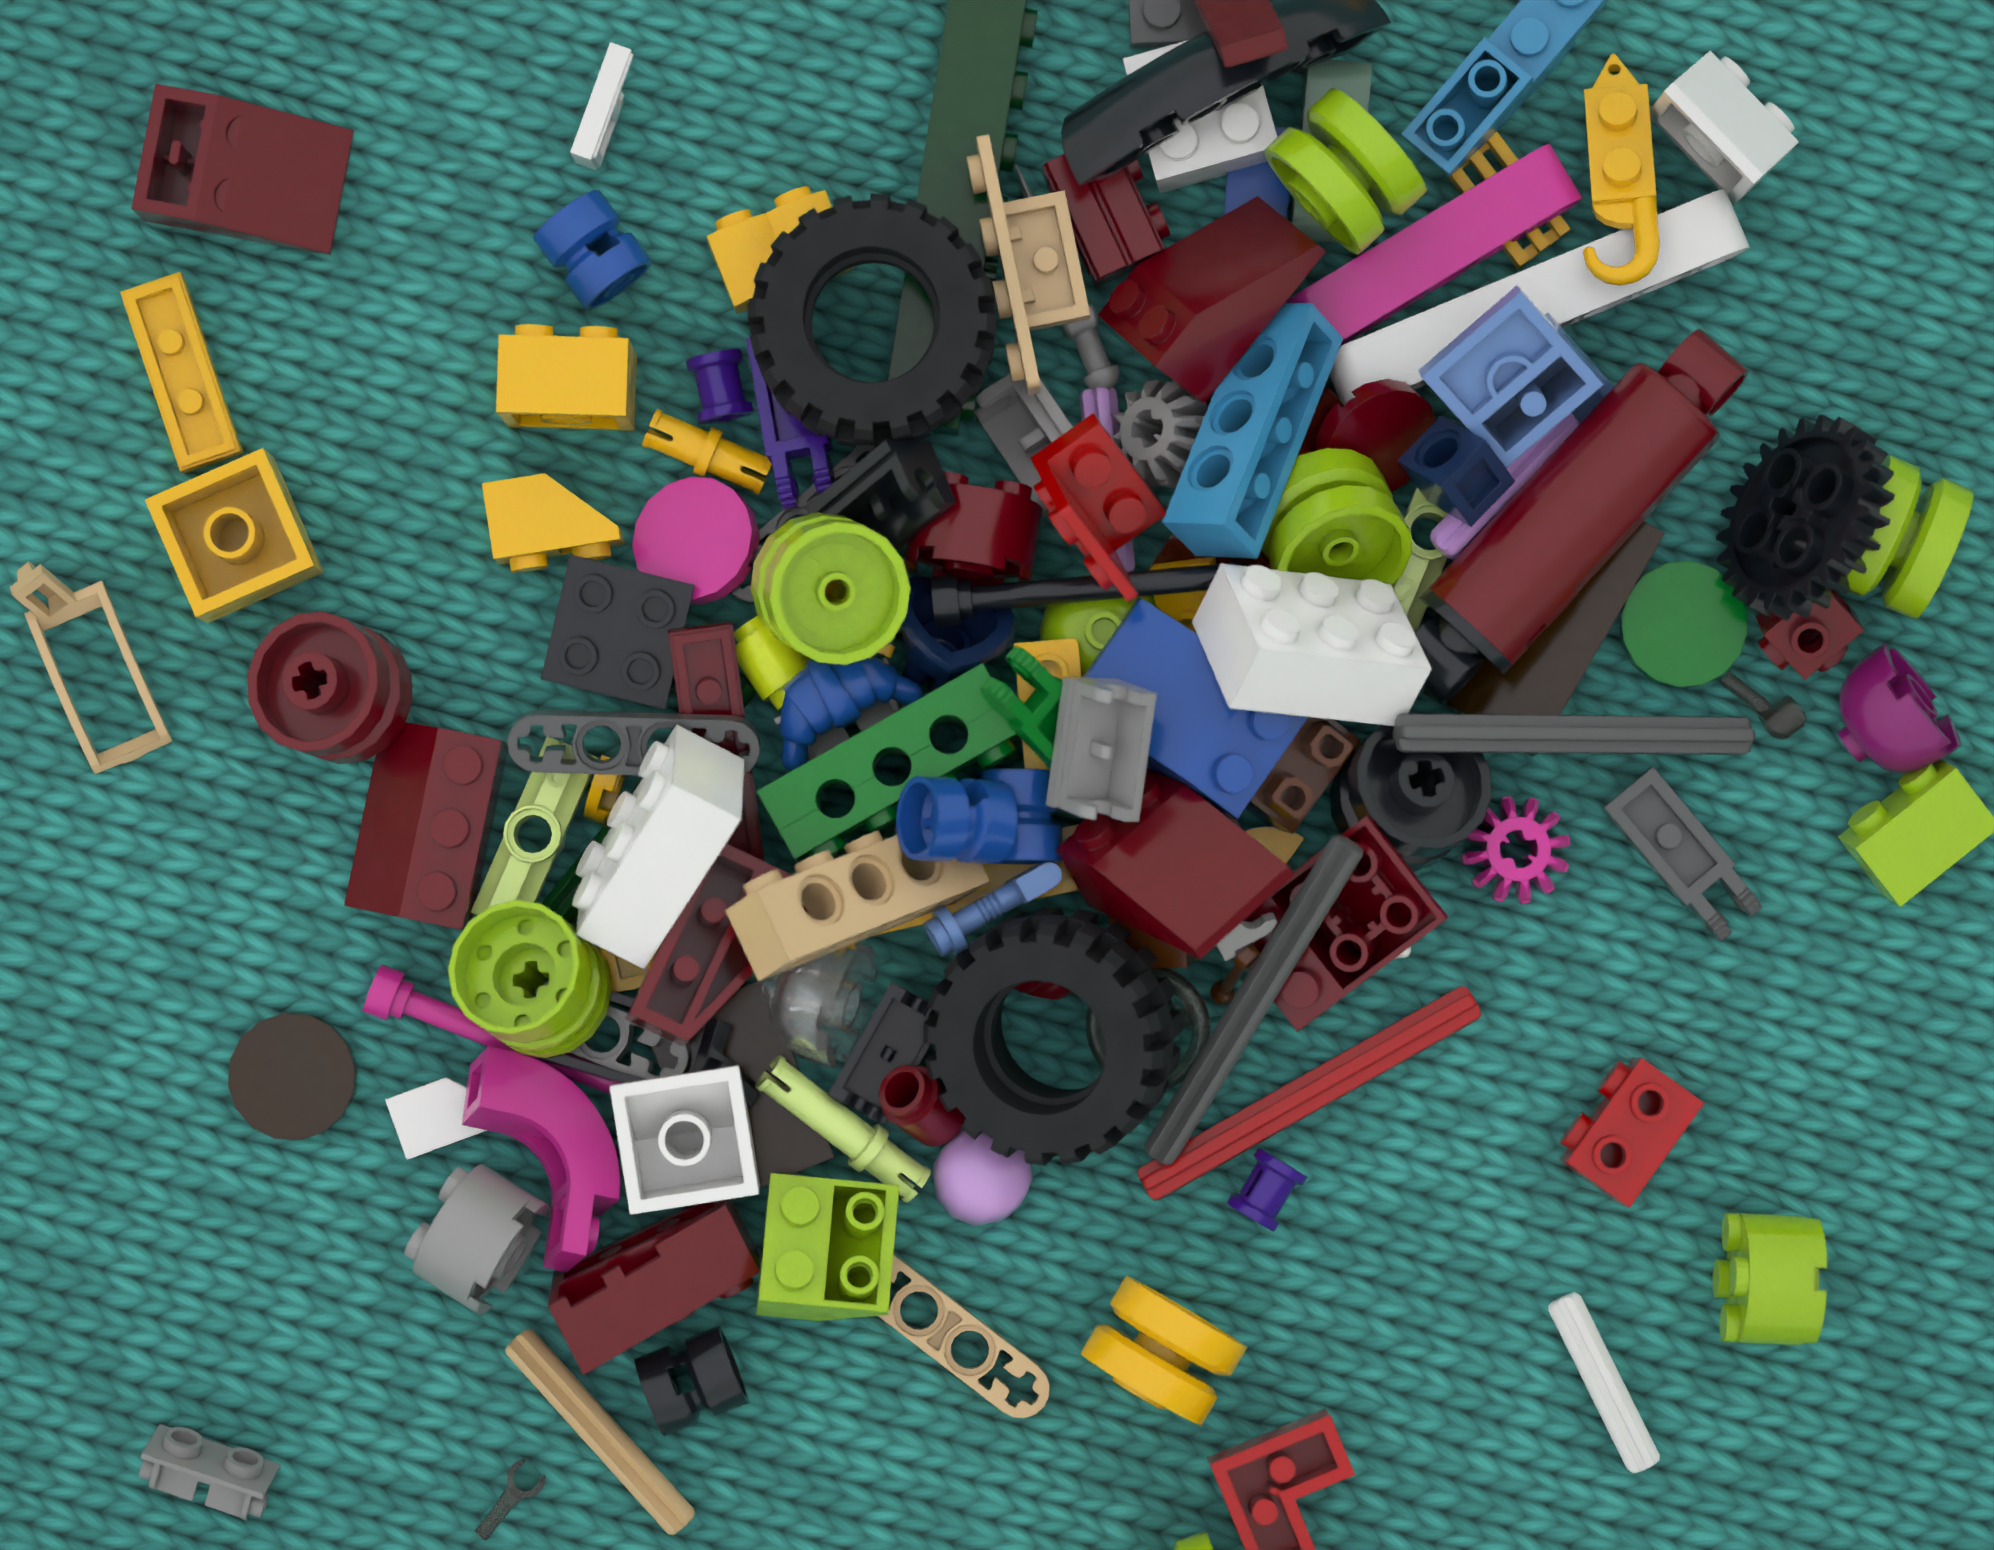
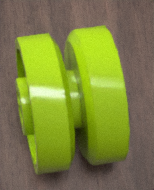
(1345, 170)
(1338, 520)
(1916, 542)
(792, 581)

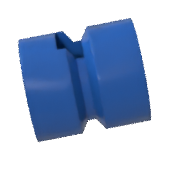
(571, 242)
(956, 820)
(1036, 832)

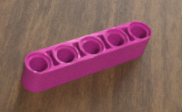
(1443, 244)

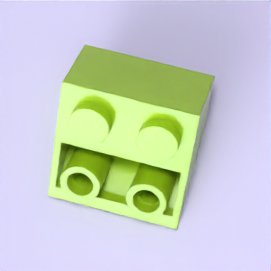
(826, 1248)

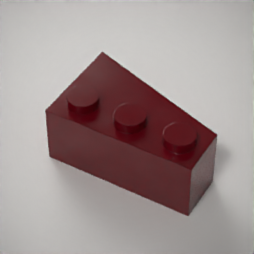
(652, 1280)

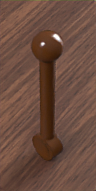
(1223, 991)

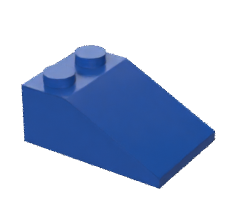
(1194, 732)

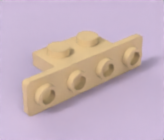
(1037, 262)

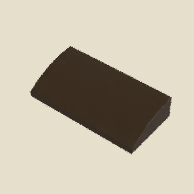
(1560, 655)

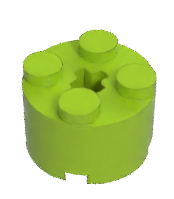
(1771, 1279)

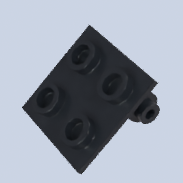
(615, 632)

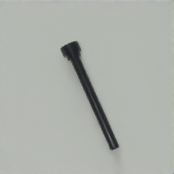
(960, 600)

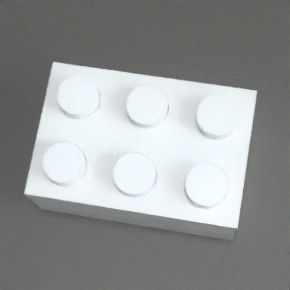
(1310, 645)
(658, 845)

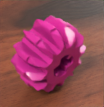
(1525, 831)

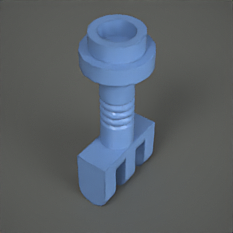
(949, 930)

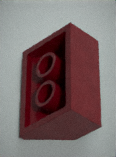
(427, 825)

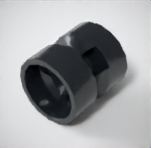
(712, 1372)

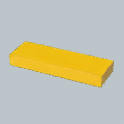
(181, 372)

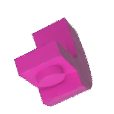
(563, 1130)

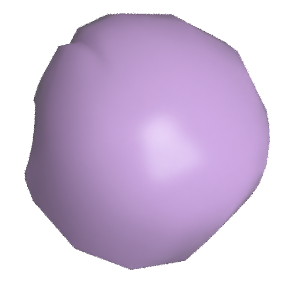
(977, 1182)

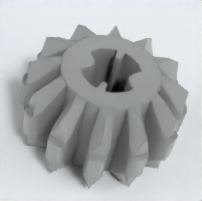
(1159, 430)

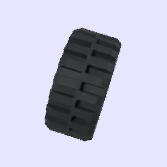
(854, 236)
(990, 1084)

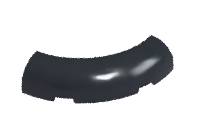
(1194, 82)

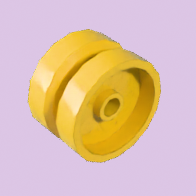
(1159, 1357)

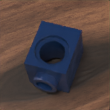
(1456, 470)

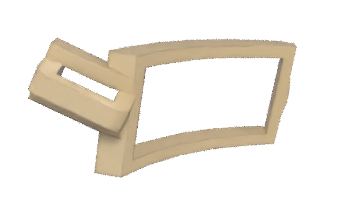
(65, 606)

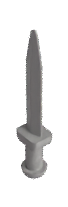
(1086, 337)

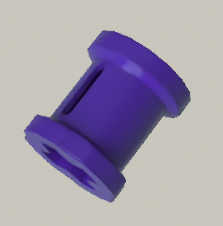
(719, 386)
(1266, 1189)

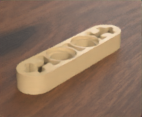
(949, 1323)

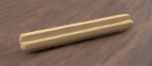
(600, 1431)

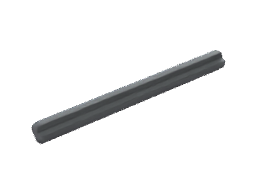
(1572, 734)
(1253, 999)

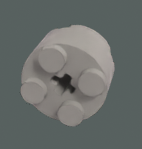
(476, 1237)

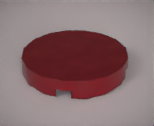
(1380, 424)

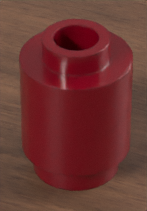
(913, 1105)

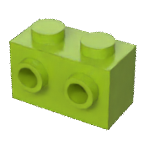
(1917, 830)

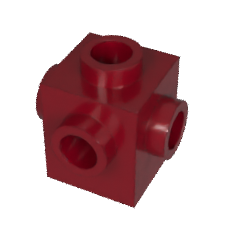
(1810, 641)

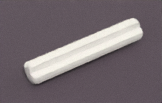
(1604, 1382)

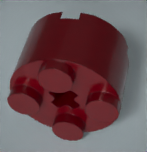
(982, 535)

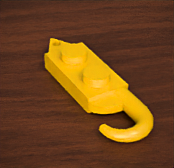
(1622, 169)

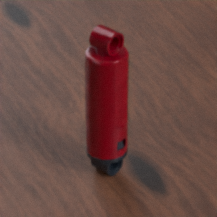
(1574, 513)

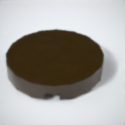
(292, 1076)

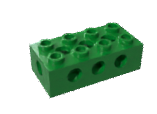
(796, 797)

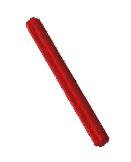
(1312, 1091)

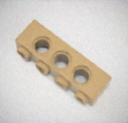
(783, 936)

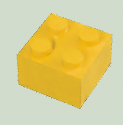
(566, 379)
(234, 535)

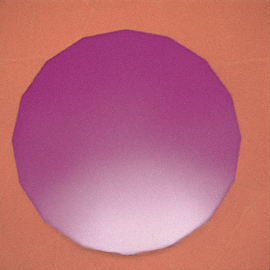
(697, 536)

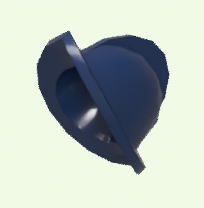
(954, 650)

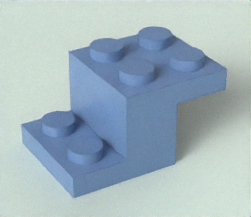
(1515, 376)

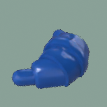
(834, 696)

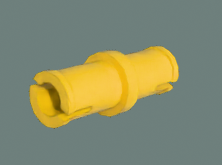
(707, 451)

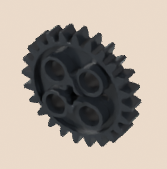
(1805, 517)

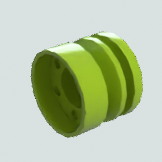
(508, 956)

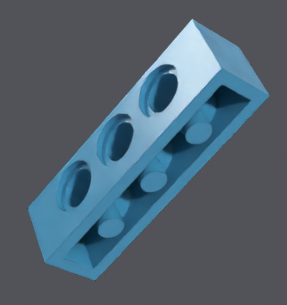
(1253, 436)

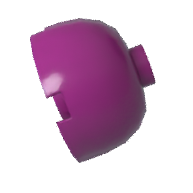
(1893, 715)

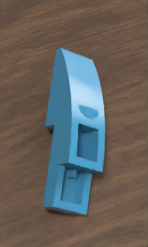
(1497, 79)

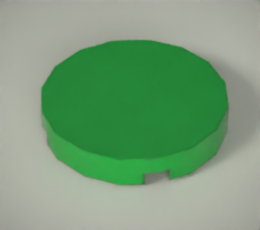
(1683, 625)

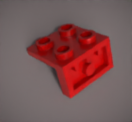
(1095, 499)

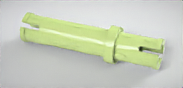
(842, 1128)

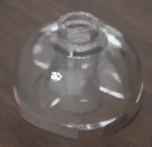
(819, 1004)

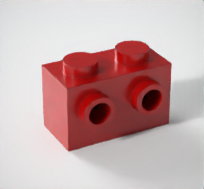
(1629, 1129)

